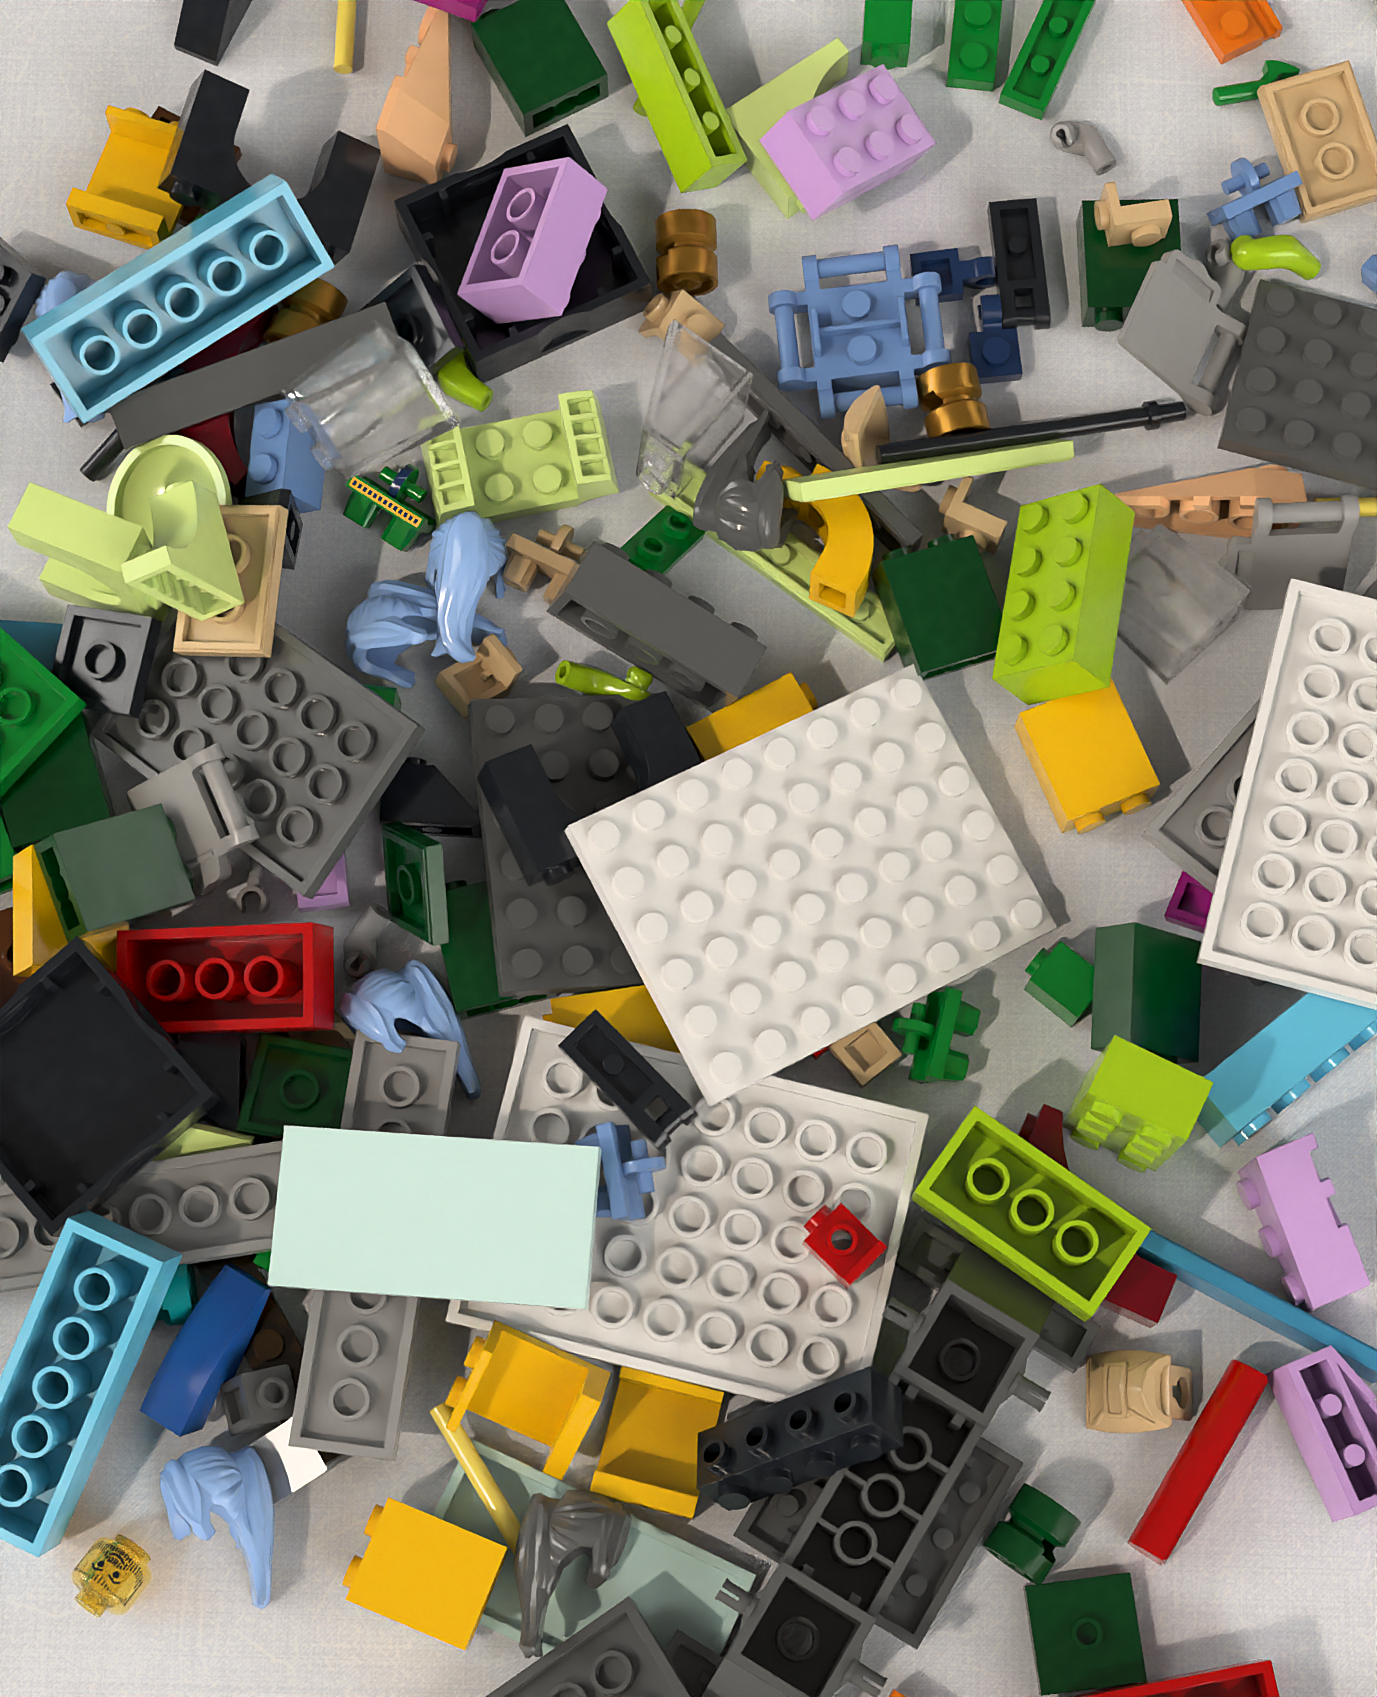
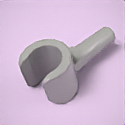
(254, 885)

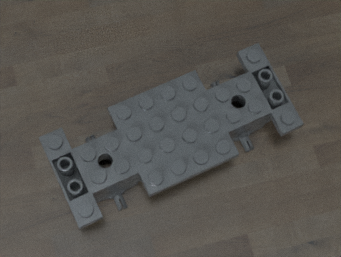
(898, 1529)

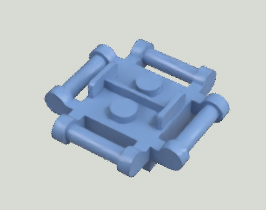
(858, 331)

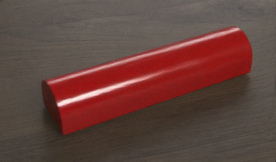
(1198, 1461)

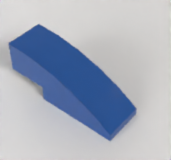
(206, 1351)

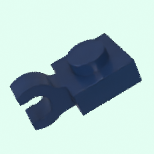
(954, 274)
(994, 349)

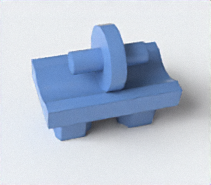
(1276, 196)
(626, 1172)

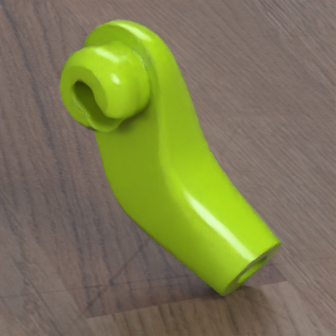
(1274, 253)
(462, 385)
(596, 681)

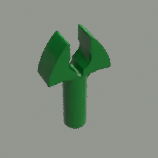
(1247, 91)

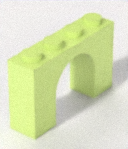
(83, 552)

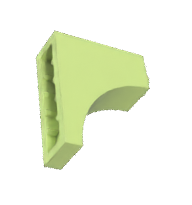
(768, 104)
(190, 554)

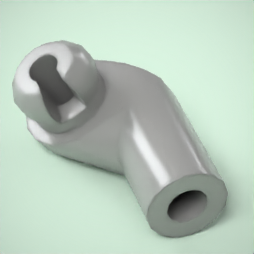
(1084, 141)
(1223, 270)
(361, 944)

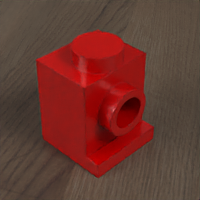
(842, 1264)

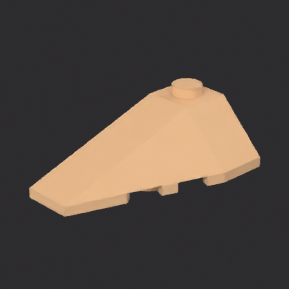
(417, 113)
(1215, 503)

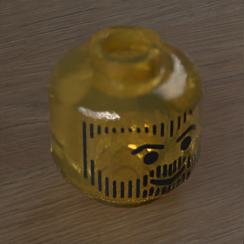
(111, 1576)

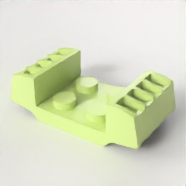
(522, 463)

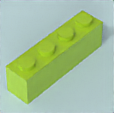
(677, 93)

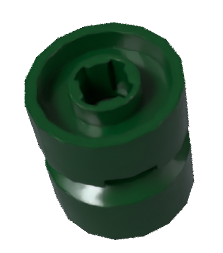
(1032, 1534)

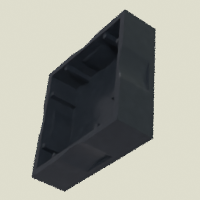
(442, 231)
(87, 1087)

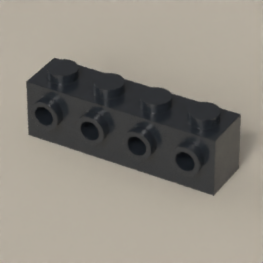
(800, 1439)

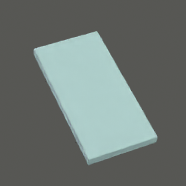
(435, 1217)
(660, 1572)

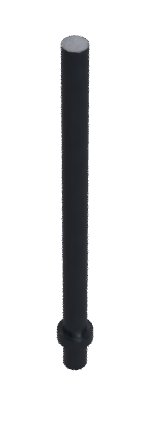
(1148, 415)

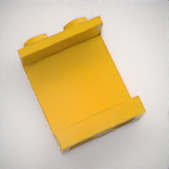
(123, 190)
(530, 1391)
(653, 1442)

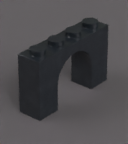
(205, 172)
(536, 817)

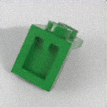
(663, 541)

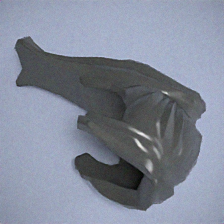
(737, 508)
(551, 1538)

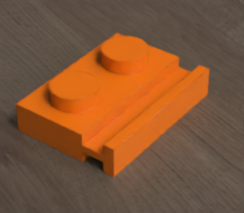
(1234, 25)

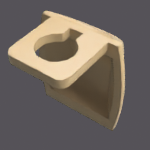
(866, 427)
(1134, 1391)

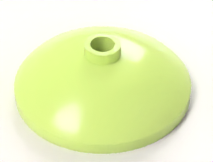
(155, 467)

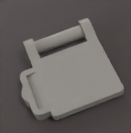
(1174, 324)
(1304, 554)
(197, 826)

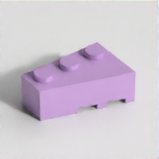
(1302, 1225)
(1333, 1427)

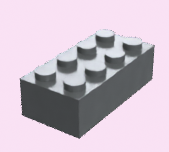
(657, 627)

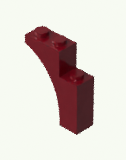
(219, 432)
(1142, 1286)

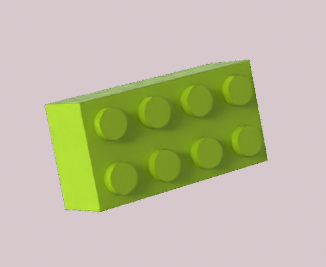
(1064, 595)
(1136, 1105)
(1030, 1214)

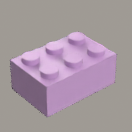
(847, 141)
(533, 241)

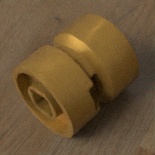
(687, 249)
(306, 309)
(951, 400)

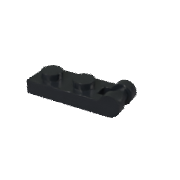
(1019, 262)
(626, 1078)

